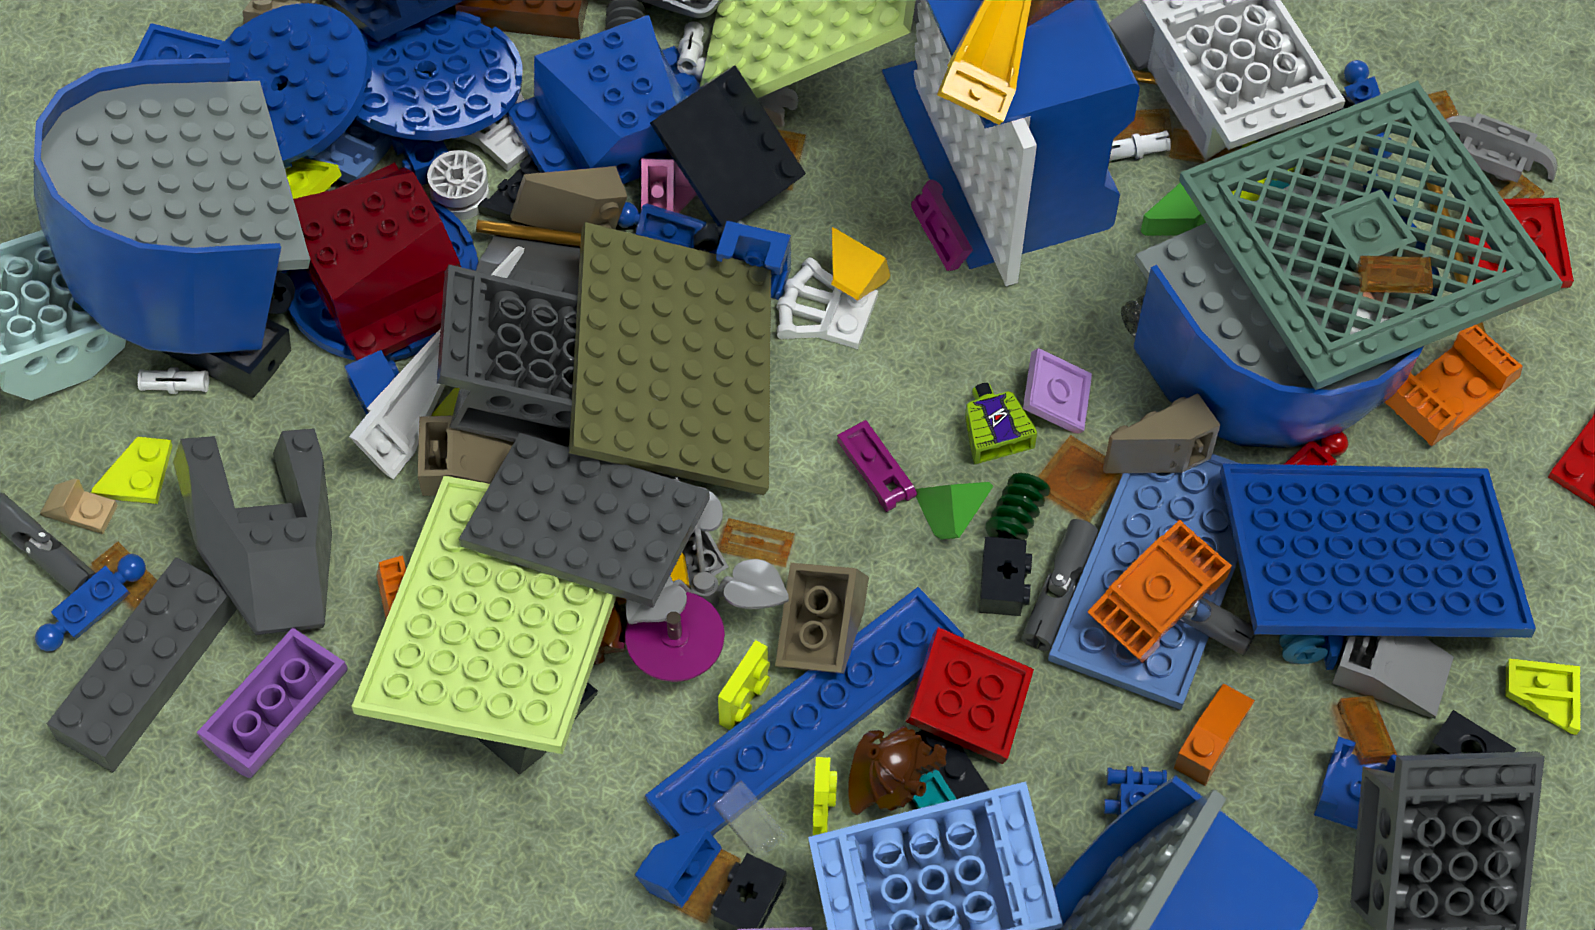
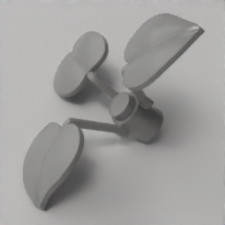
(753, 582)

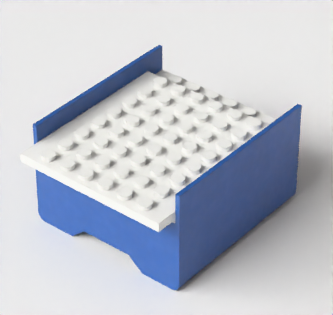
(1047, 164)

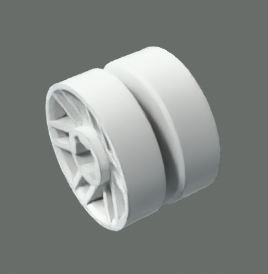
(458, 182)

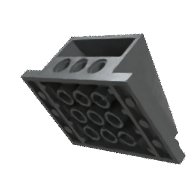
(508, 355)
(1447, 842)

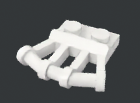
(500, 142)
(840, 323)

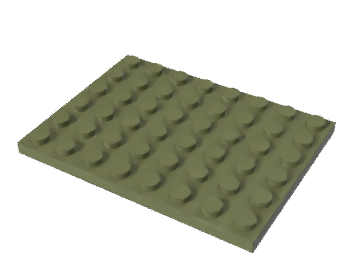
(672, 360)

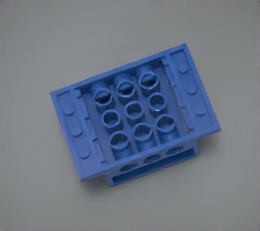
(599, 101)

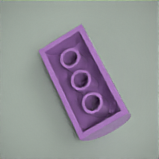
(271, 702)

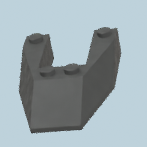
(268, 555)

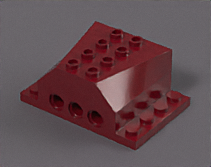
(378, 259)

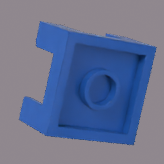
(758, 248)
(1342, 784)

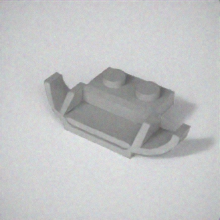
(1502, 147)

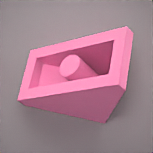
(664, 185)

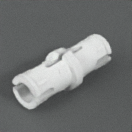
(690, 47)
(1140, 145)
(152, 380)

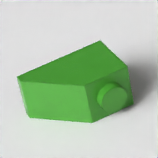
(1172, 215)

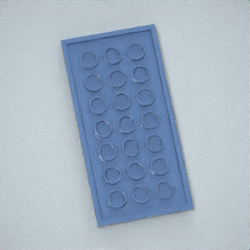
(1138, 515)

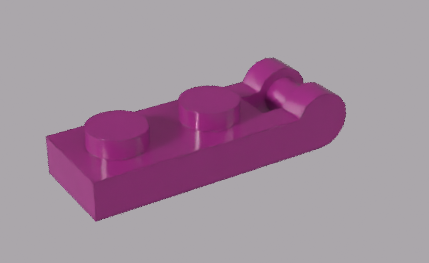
(941, 226)
(876, 465)

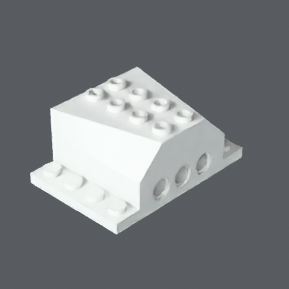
(1236, 70)

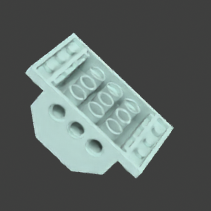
(43, 331)

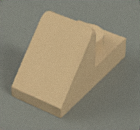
(79, 508)

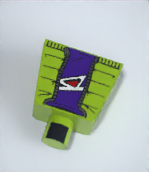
(997, 425)

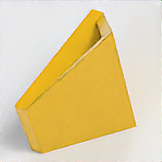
(856, 267)

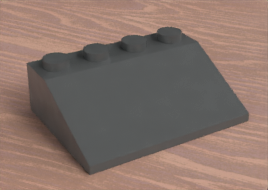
(541, 264)

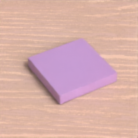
(1057, 391)

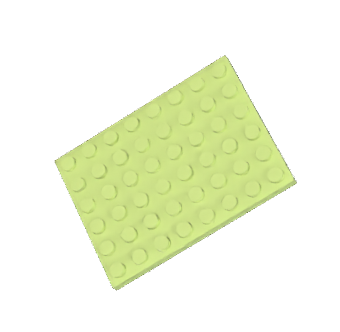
(794, 39)
(482, 639)

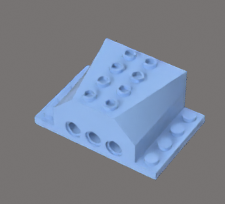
(940, 868)

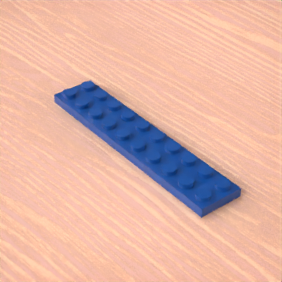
(803, 717)

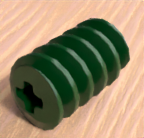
(1017, 507)

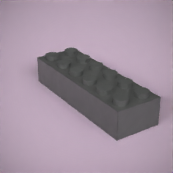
(142, 665)

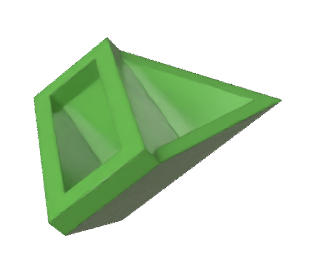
(952, 506)

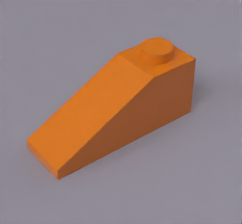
(1213, 734)

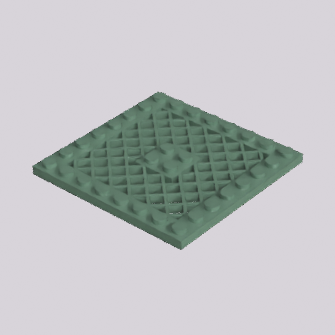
(1368, 228)

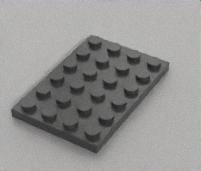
(585, 520)

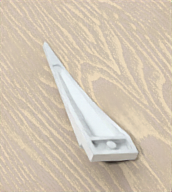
(392, 426)

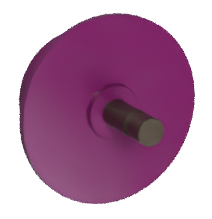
(681, 645)

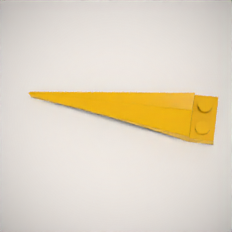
(988, 59)

